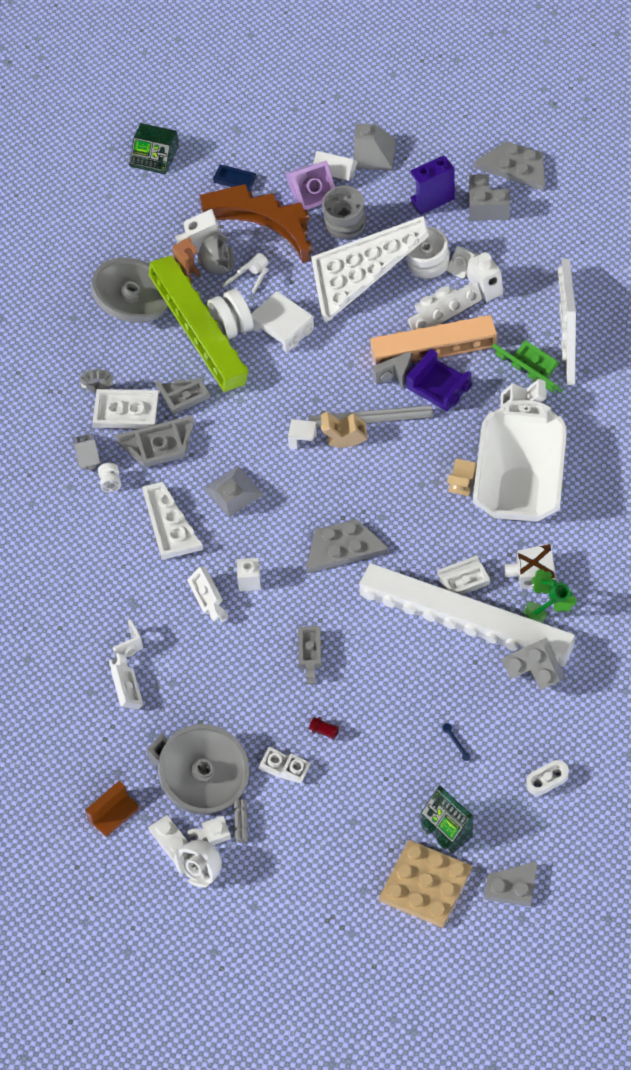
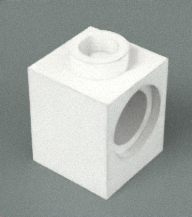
(248, 574)

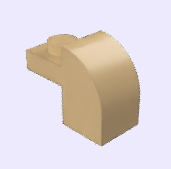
(343, 432)
(462, 477)

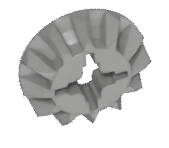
(89, 379)

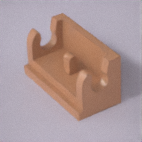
(183, 254)

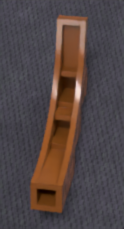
(239, 204)

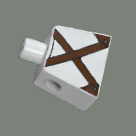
(530, 561)

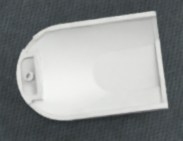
(520, 462)

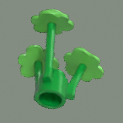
(558, 594)

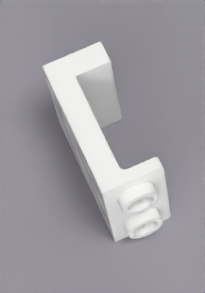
(283, 320)

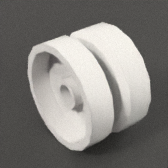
(431, 256)
(231, 313)

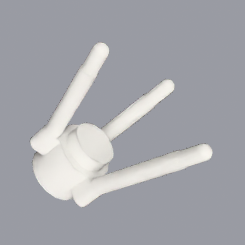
(255, 265)

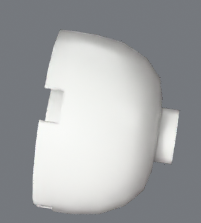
(199, 862)

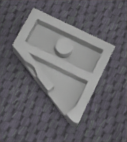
(182, 393)
(512, 885)

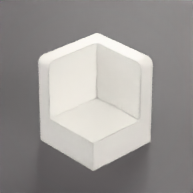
(301, 431)

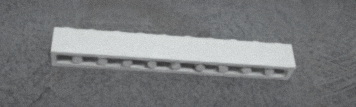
(461, 612)

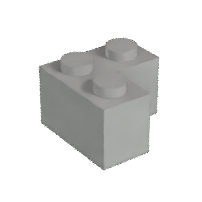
(486, 202)
(537, 658)

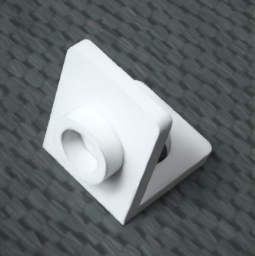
(459, 261)
(131, 646)

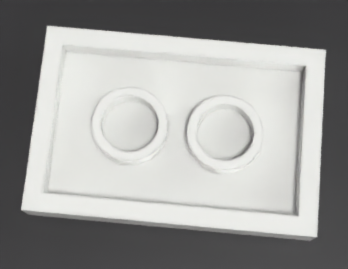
(125, 408)

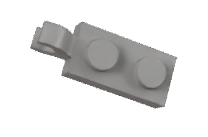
(309, 651)

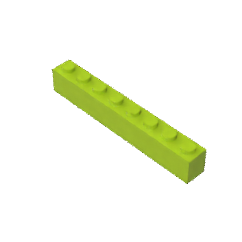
(198, 323)

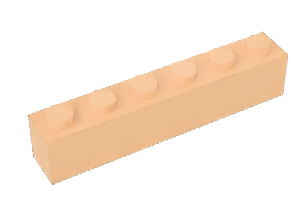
(443, 338)

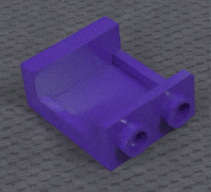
(433, 184)
(438, 381)

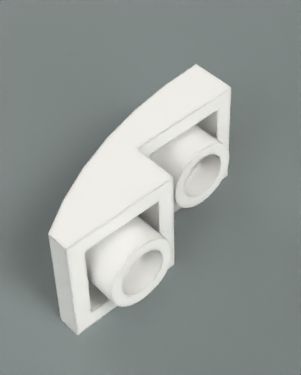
(283, 766)

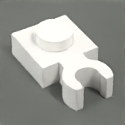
(213, 831)

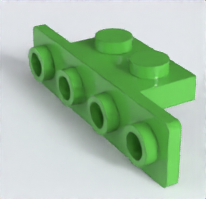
(534, 361)

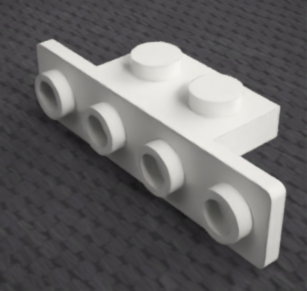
(444, 305)

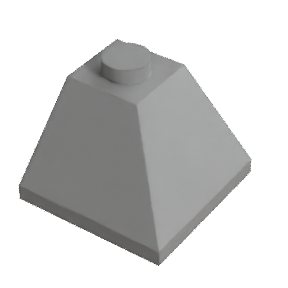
(373, 148)
(233, 491)

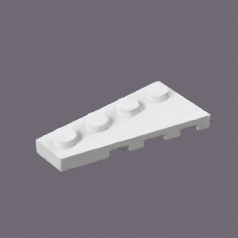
(168, 523)

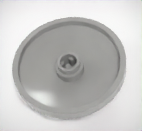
(127, 291)
(203, 769)

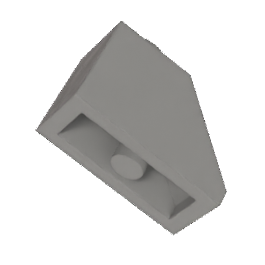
(86, 451)

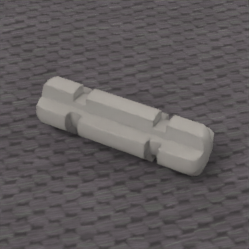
(241, 821)

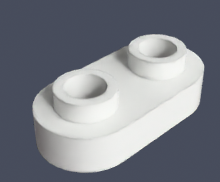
(546, 778)

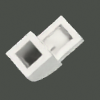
(535, 392)

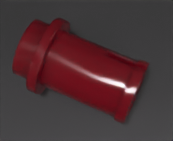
(323, 728)

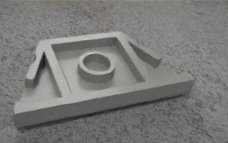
(514, 164)
(158, 442)
(343, 545)

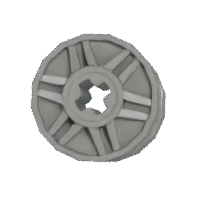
(344, 212)

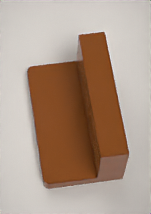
(111, 809)

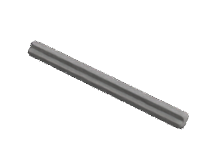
(384, 414)

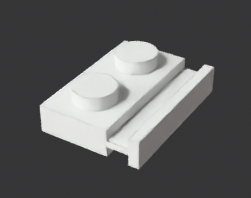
(464, 576)

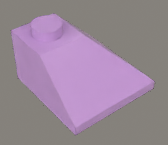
(310, 184)

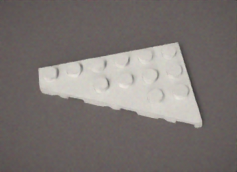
(353, 267)
(567, 319)

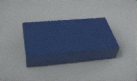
(234, 177)

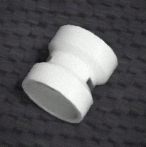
(109, 477)

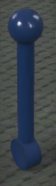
(447, 729)

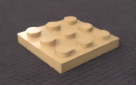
(425, 883)

